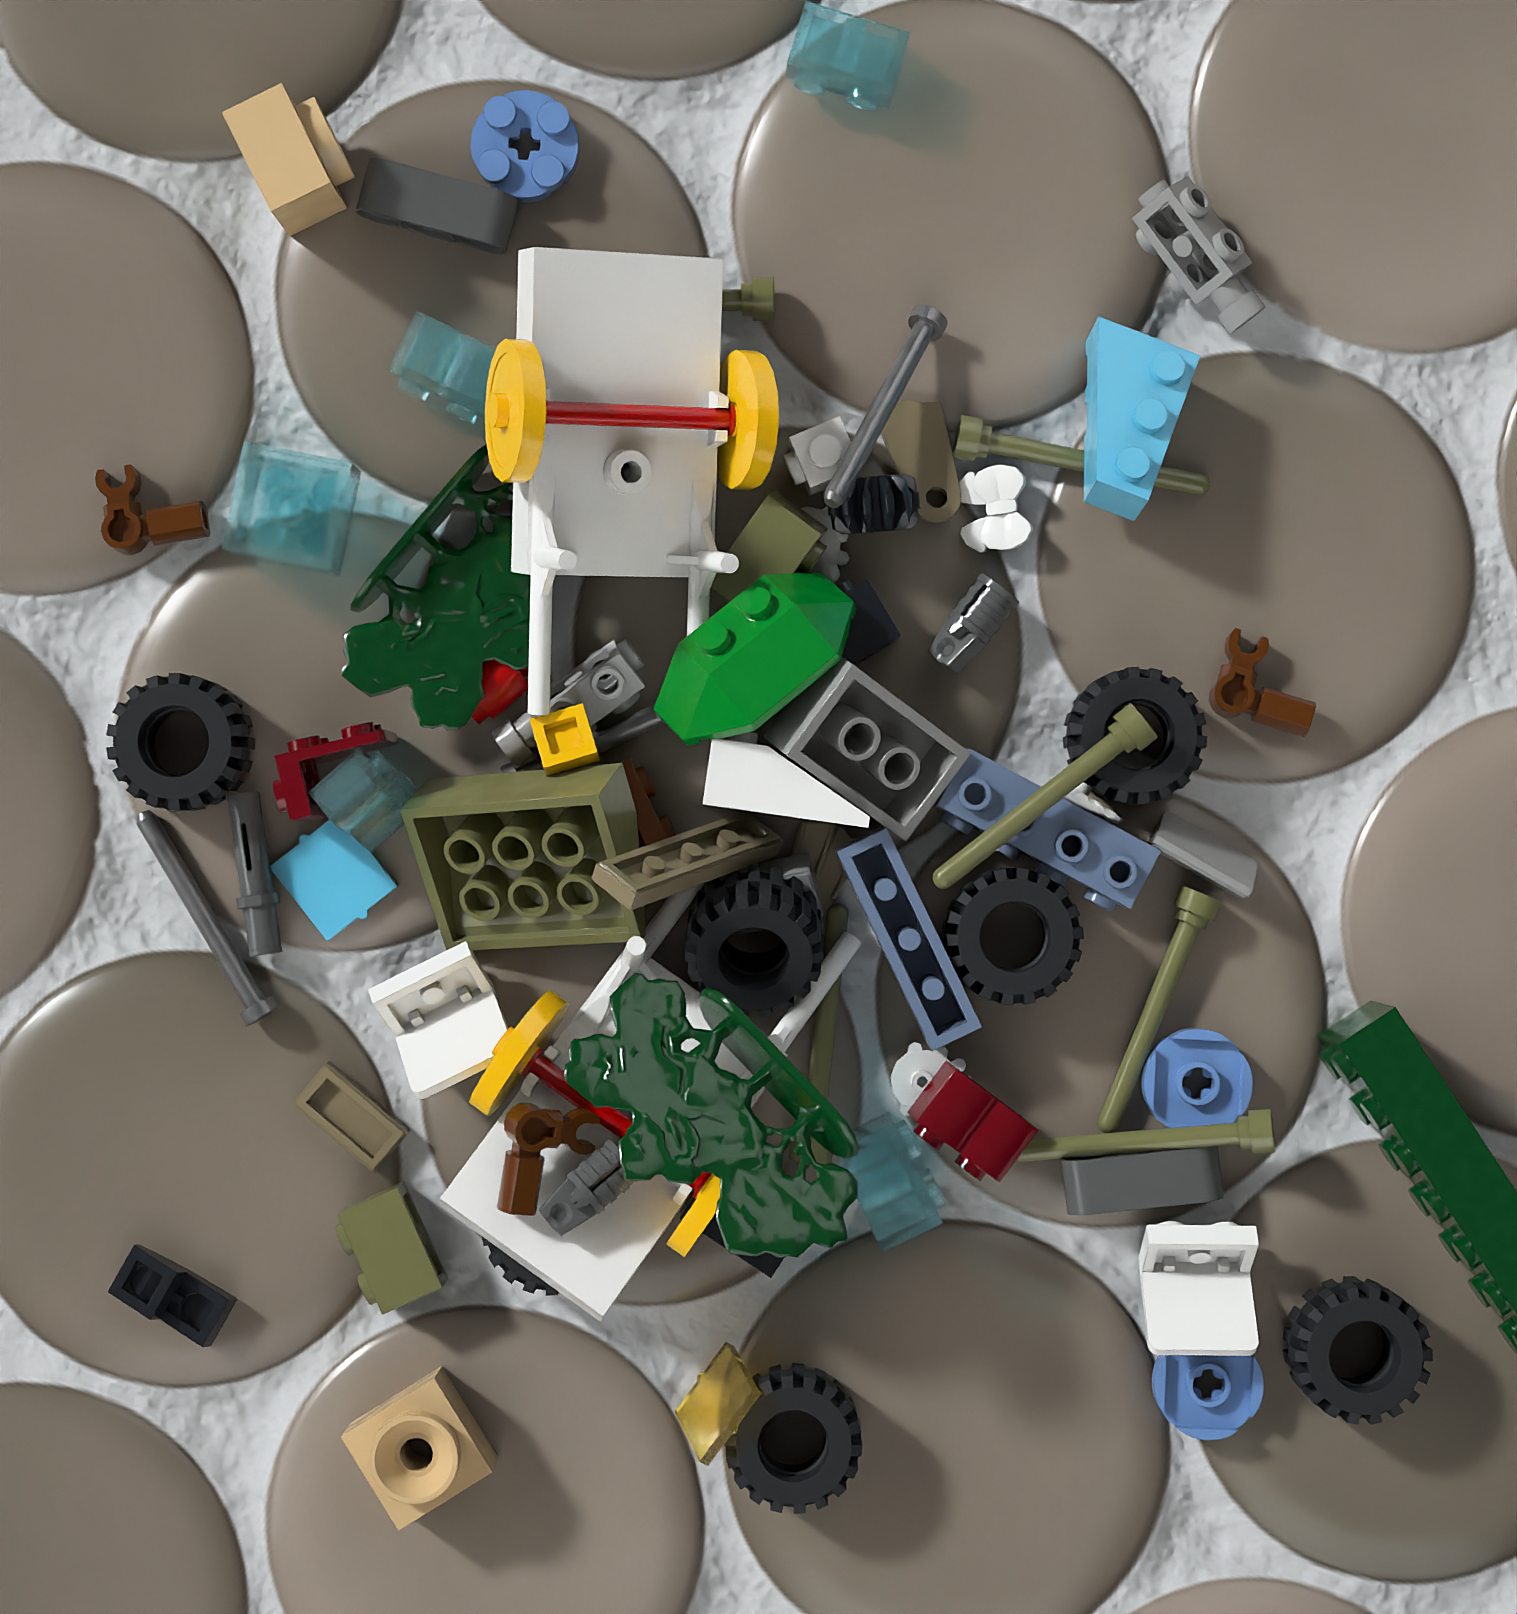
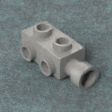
(1197, 249)
(603, 689)

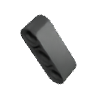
(437, 206)
(1141, 1180)

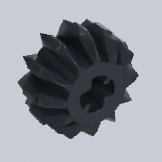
(878, 505)

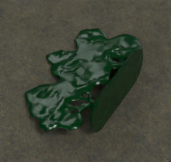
(462, 615)
(701, 1117)

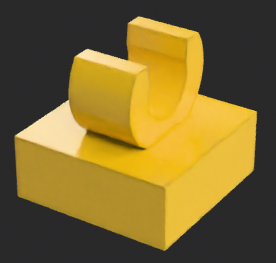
(564, 739)

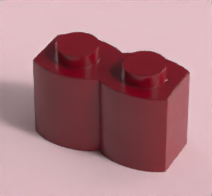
(971, 1122)

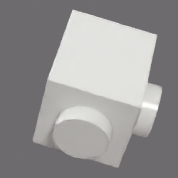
(817, 454)

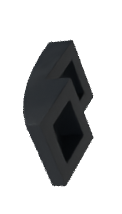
(172, 1294)

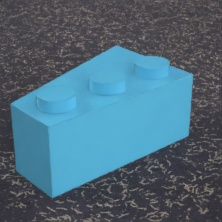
(1131, 413)

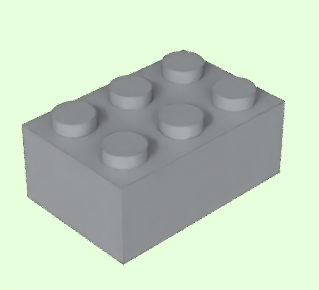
(868, 747)

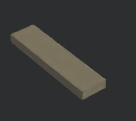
(686, 860)

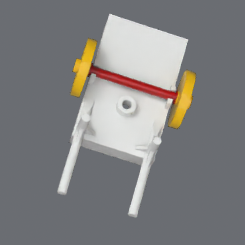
(610, 372)
(605, 1251)

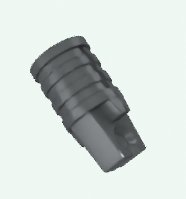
(972, 623)
(574, 1202)

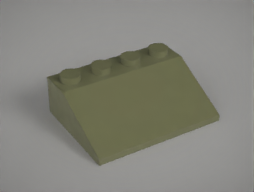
(517, 856)

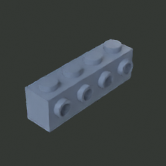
(1063, 839)

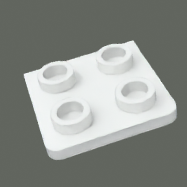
(442, 1019)
(1199, 1289)

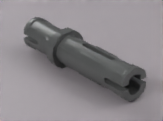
(254, 874)

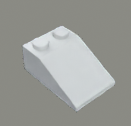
(762, 781)

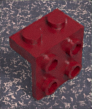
(299, 766)

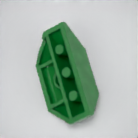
(754, 656)

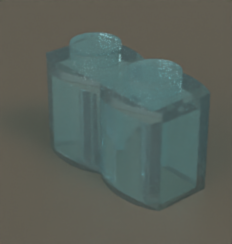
(444, 364)
(365, 797)

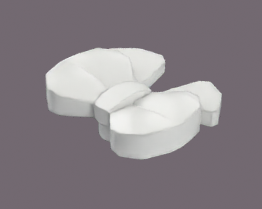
(1004, 525)

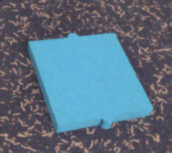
(333, 878)

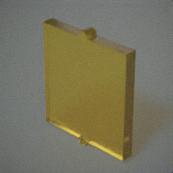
(717, 1403)

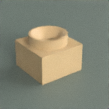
(291, 156)
(414, 1483)

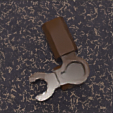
(130, 531)
(1236, 693)
(531, 1132)

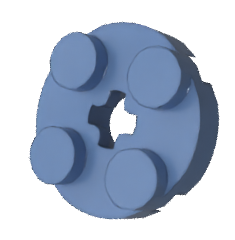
(504, 121)
(1175, 1058)
(1210, 1416)

